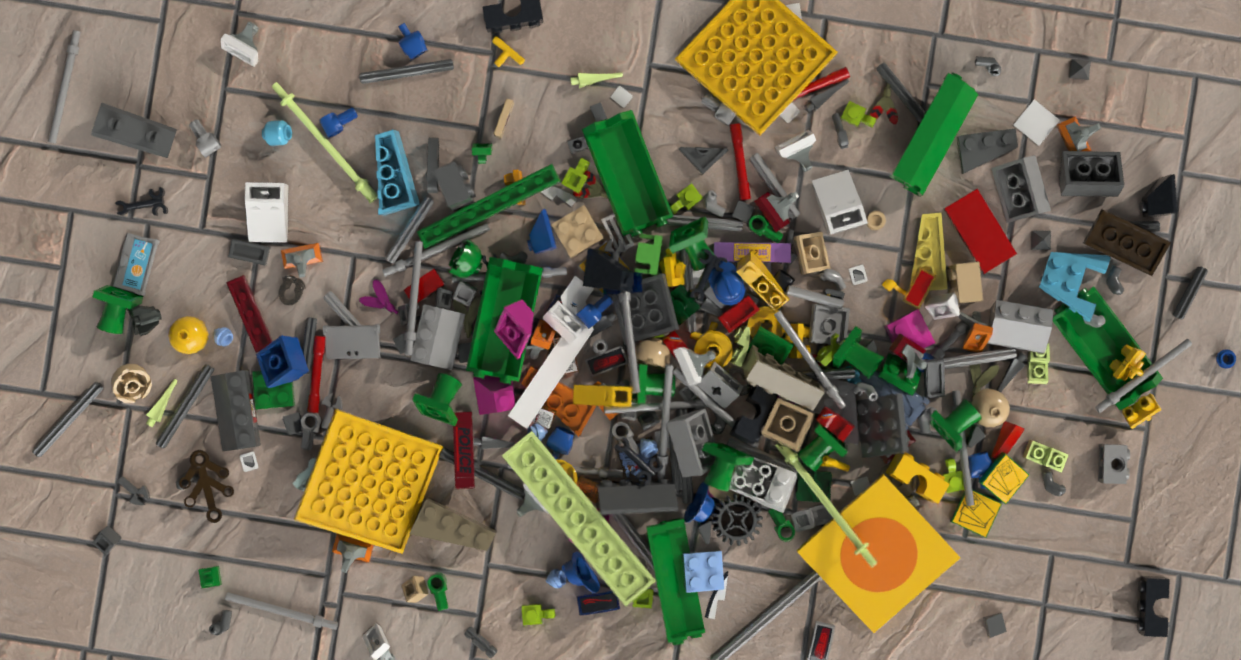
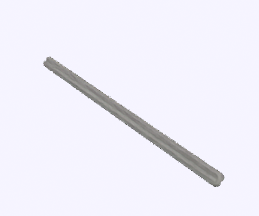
(767, 617)

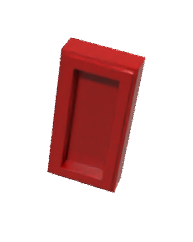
(739, 313)

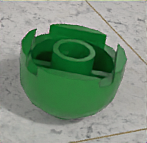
(466, 260)

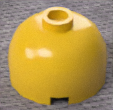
(188, 335)

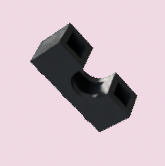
(497, 21)
(748, 429)
(1152, 589)

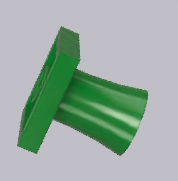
(691, 239)
(115, 307)
(857, 355)
(650, 385)
(438, 403)
(955, 423)
(821, 446)
(724, 464)

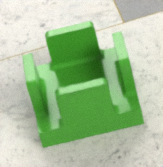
(648, 254)

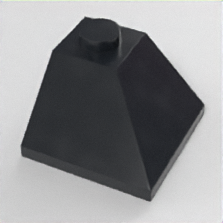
(1160, 198)

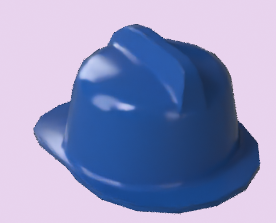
(727, 284)
(702, 506)
(580, 573)

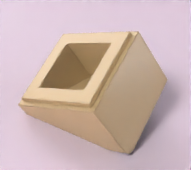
(415, 589)

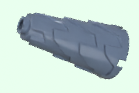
(912, 404)

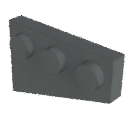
(983, 147)

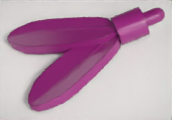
(382, 300)

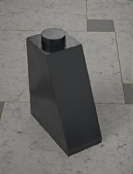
(606, 272)

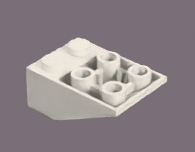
(839, 202)
(267, 212)
(764, 483)

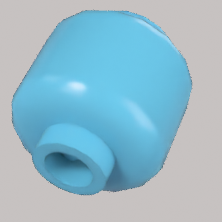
(277, 133)

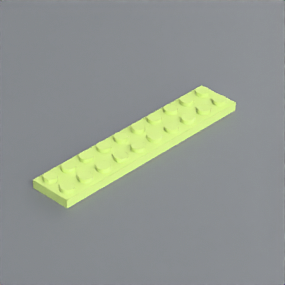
(578, 518)

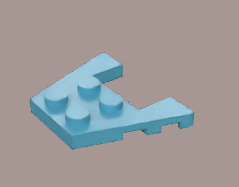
(1064, 276)

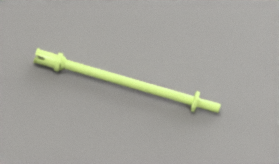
(360, 183)
(792, 458)

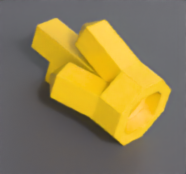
(673, 269)

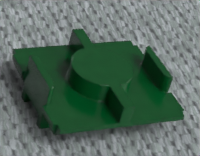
(683, 304)
(822, 479)

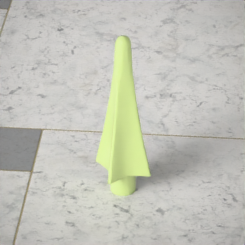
(585, 79)
(157, 410)

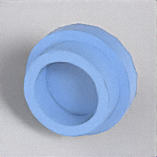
(223, 336)
(538, 430)
(648, 448)
(556, 578)

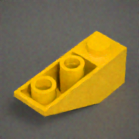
(761, 281)
(602, 395)

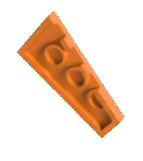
(561, 400)

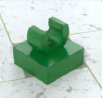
(482, 151)
(210, 577)

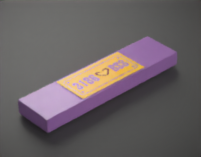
(763, 251)

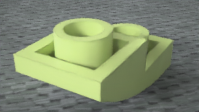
(742, 338)
(1038, 366)
(1045, 455)

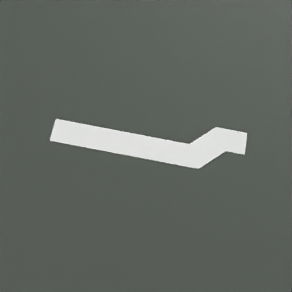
(556, 362)

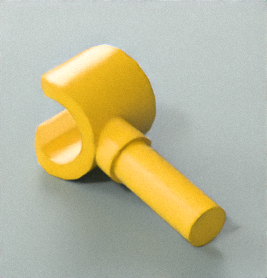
(890, 284)

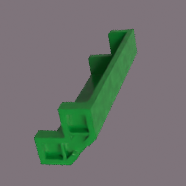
(935, 134)
(627, 173)
(503, 285)
(1102, 346)
(680, 609)

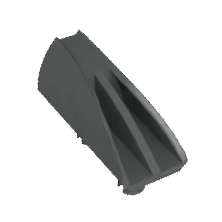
(133, 131)

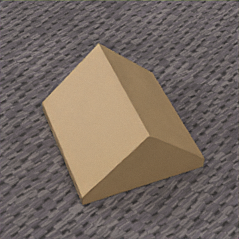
(811, 253)

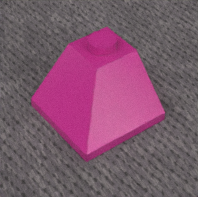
(911, 326)
(515, 327)
(493, 395)

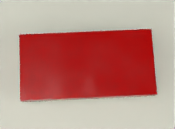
(980, 231)

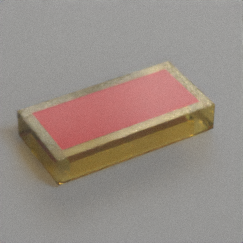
(919, 288)

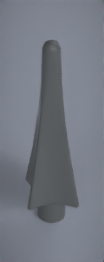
(818, 100)
(708, 306)
(603, 323)
(1013, 369)
(489, 442)

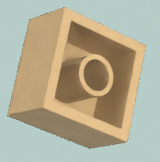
(577, 231)
(965, 282)
(788, 424)

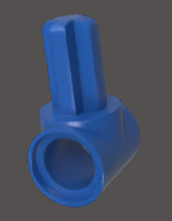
(334, 123)
(592, 313)

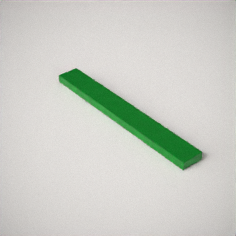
(488, 206)

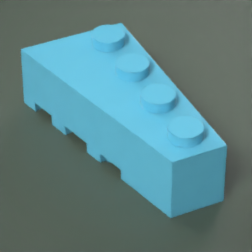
(395, 182)

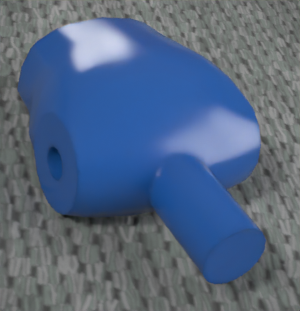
(412, 43)
(560, 441)
(979, 464)

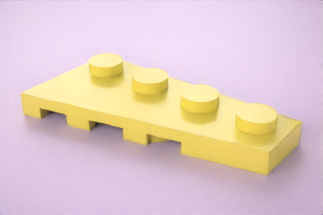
(930, 250)

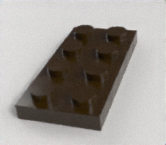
(1126, 242)

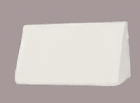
(943, 306)
(564, 322)

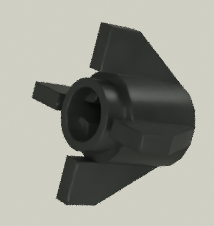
(144, 319)

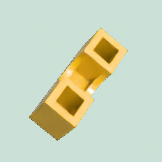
(931, 485)

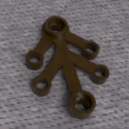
(205, 482)

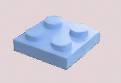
(703, 571)

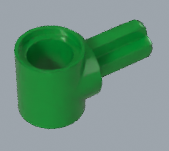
(766, 229)
(781, 523)
(439, 592)

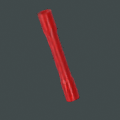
(832, 78)
(737, 140)
(318, 352)

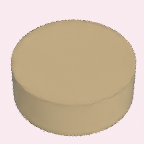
(876, 220)

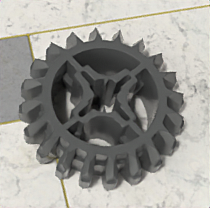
(729, 525)

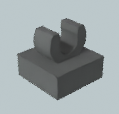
(403, 314)

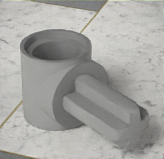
(722, 113)
(205, 142)
(309, 432)
(629, 434)

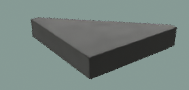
(703, 157)

